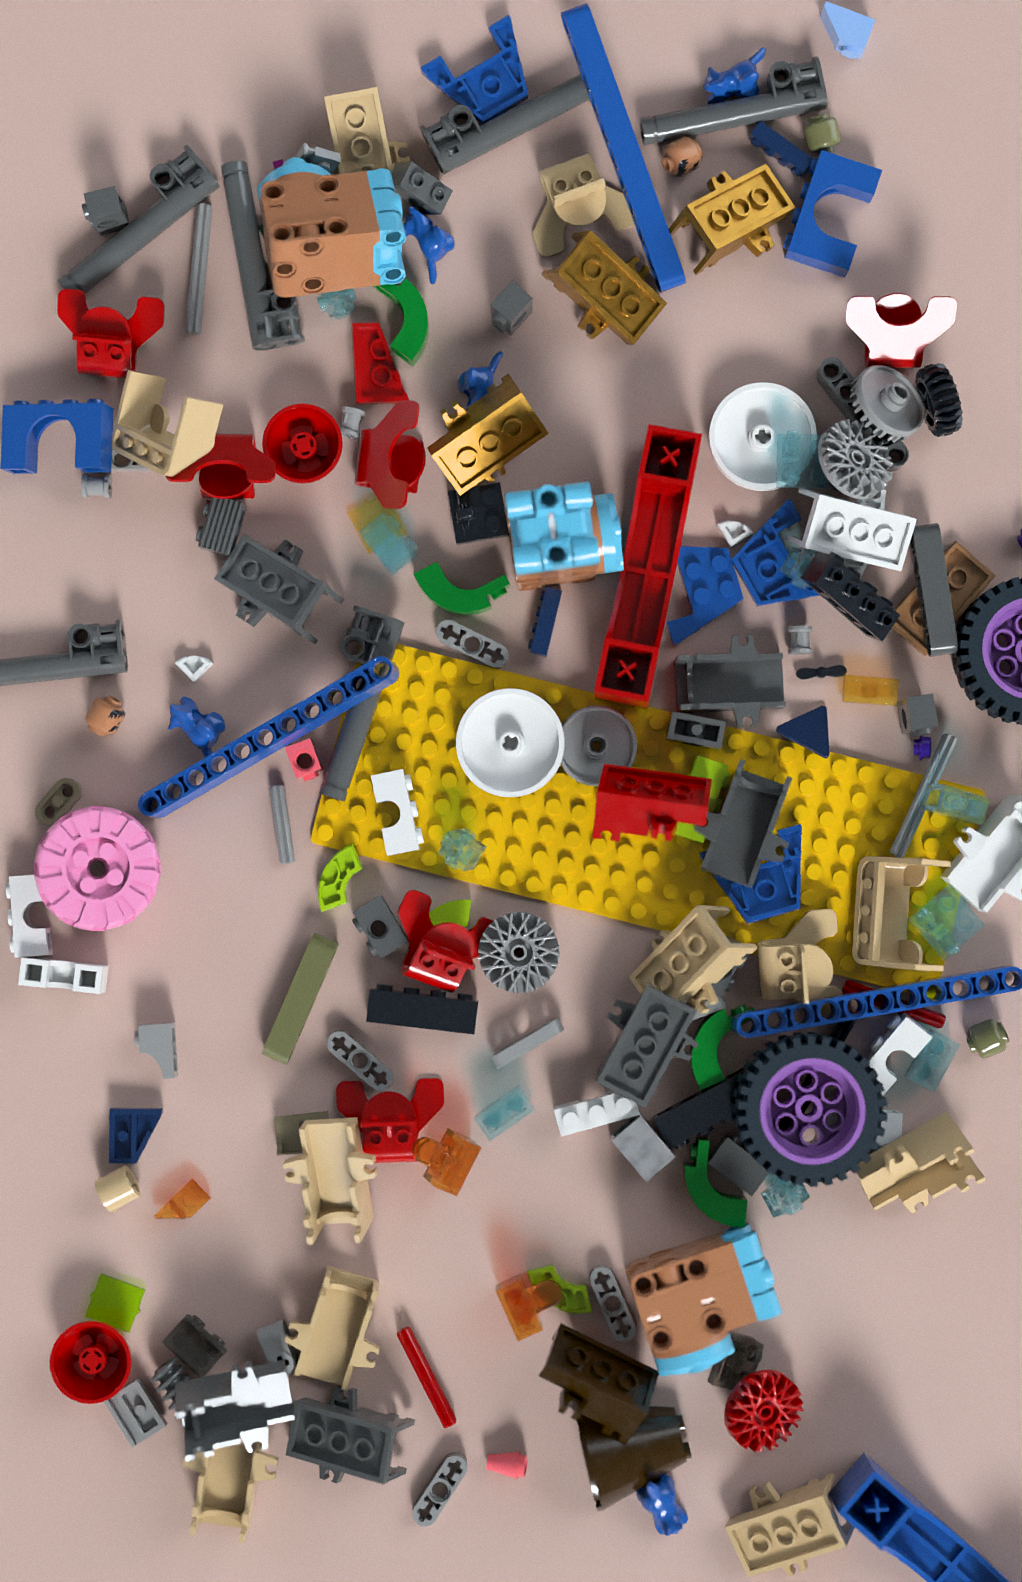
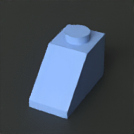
(846, 29)

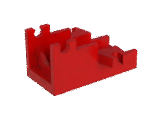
(647, 800)

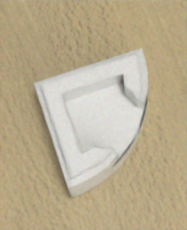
(734, 532)
(194, 666)

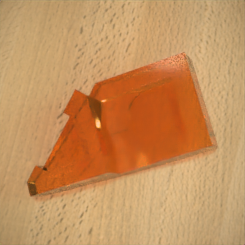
(184, 1203)

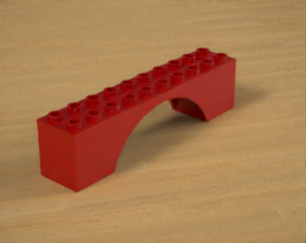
(649, 566)

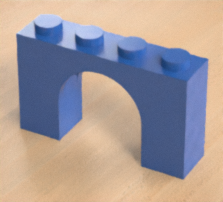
(829, 176)
(26, 422)

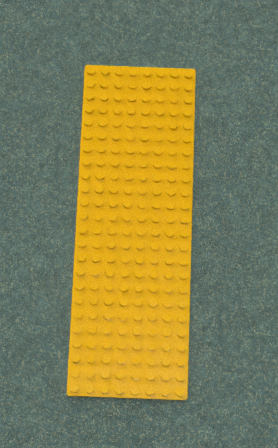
(544, 839)

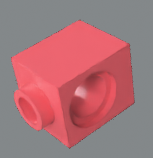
(304, 747)

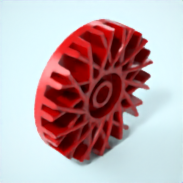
(762, 1409)

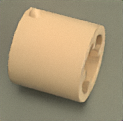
(117, 1188)

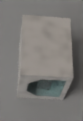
(642, 1147)

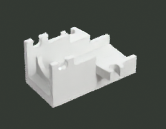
(857, 531)
(990, 858)

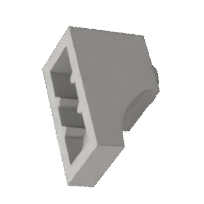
(160, 1043)

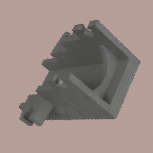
(272, 584)
(730, 682)
(744, 828)
(646, 1043)
(233, 1407)
(345, 1438)

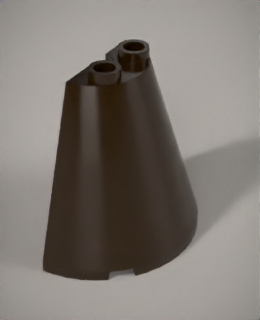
(623, 1468)

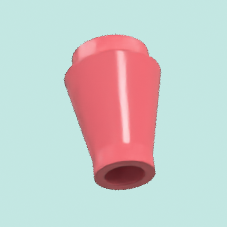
(509, 1464)

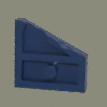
(130, 1132)

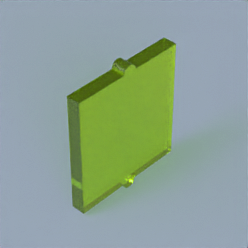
(115, 1302)

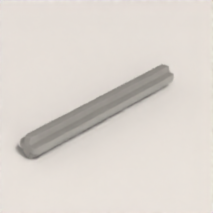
(198, 269)
(915, 813)

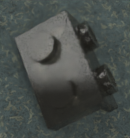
(195, 1345)
(739, 1364)

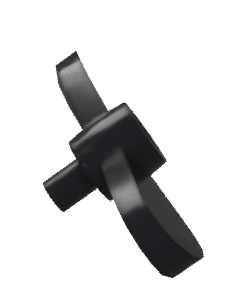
(821, 672)

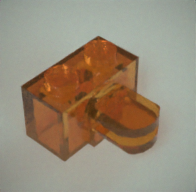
(447, 1160)
(524, 1304)

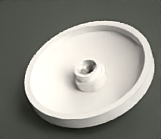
(746, 432)
(510, 742)

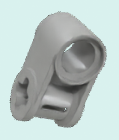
(274, 1346)

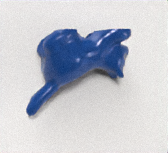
(738, 80)
(432, 240)
(477, 380)
(200, 728)
(661, 1502)

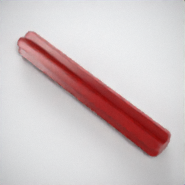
(920, 1014)
(426, 1377)

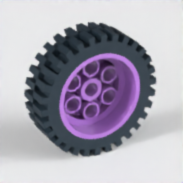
(980, 655)
(834, 1147)

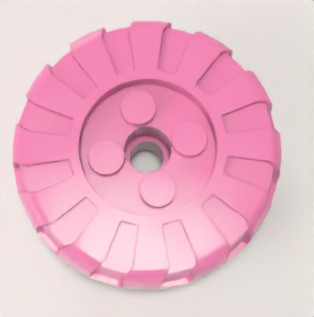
(102, 836)

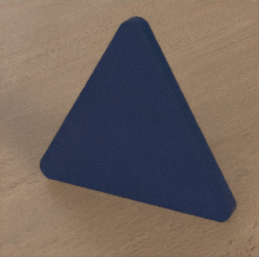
(809, 731)

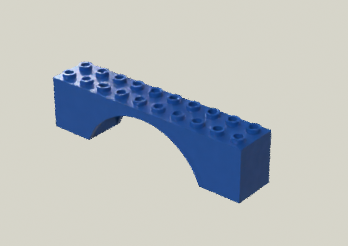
(906, 1527)

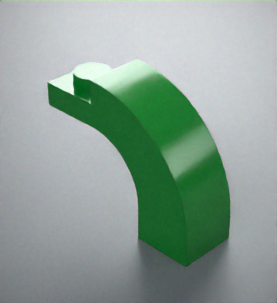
(415, 330)
(457, 600)
(708, 1034)
(716, 1205)

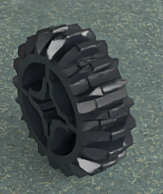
(939, 399)

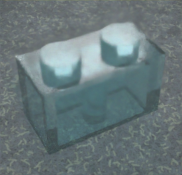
(388, 543)
(955, 803)
(932, 1061)
(504, 1112)

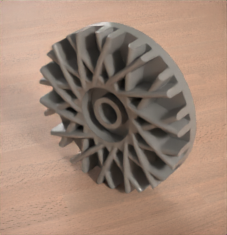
(888, 402)
(854, 460)
(600, 725)
(498, 956)

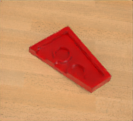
(374, 369)

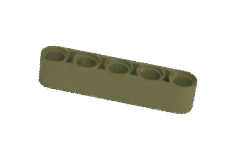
(300, 998)

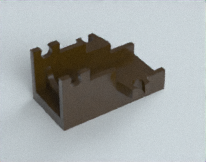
(599, 1382)

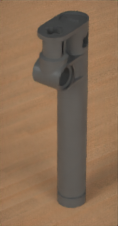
(798, 94)
(459, 144)
(187, 187)
(265, 319)
(377, 639)
(95, 657)

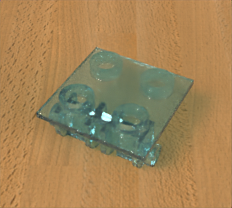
(799, 462)
(946, 922)

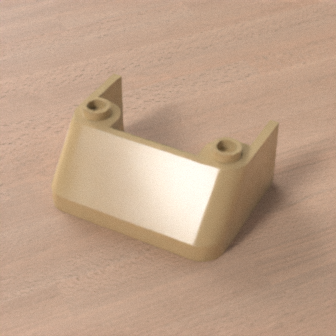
(143, 422)
(883, 912)

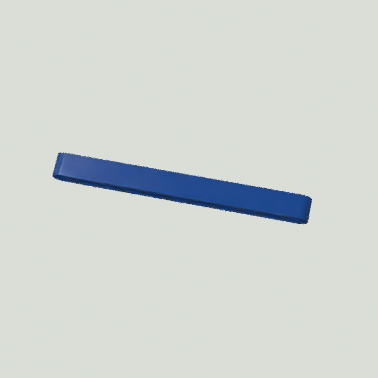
(623, 147)
(255, 738)
(891, 1003)

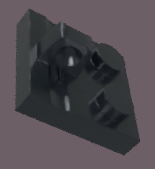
(478, 514)

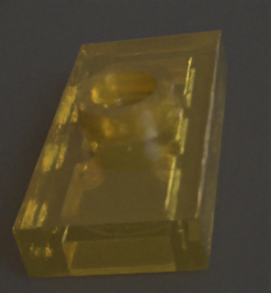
(870, 690)

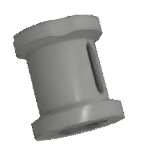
(351, 422)
(96, 486)
(800, 640)

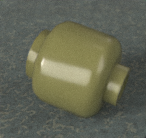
(822, 133)
(988, 1038)

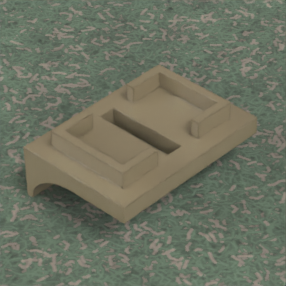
(288, 1133)

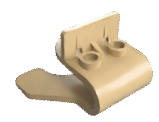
(576, 198)
(795, 966)

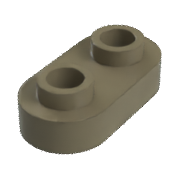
(56, 799)

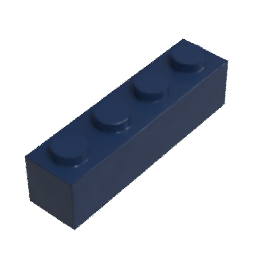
(781, 149)
(544, 627)

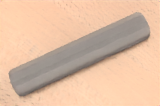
(282, 824)

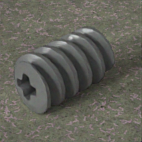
(168, 1376)

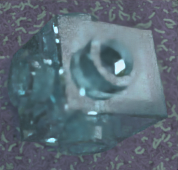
(339, 307)
(796, 564)
(461, 849)
(784, 1197)

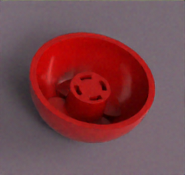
(290, 435)
(81, 1371)

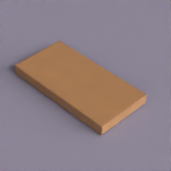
(966, 581)

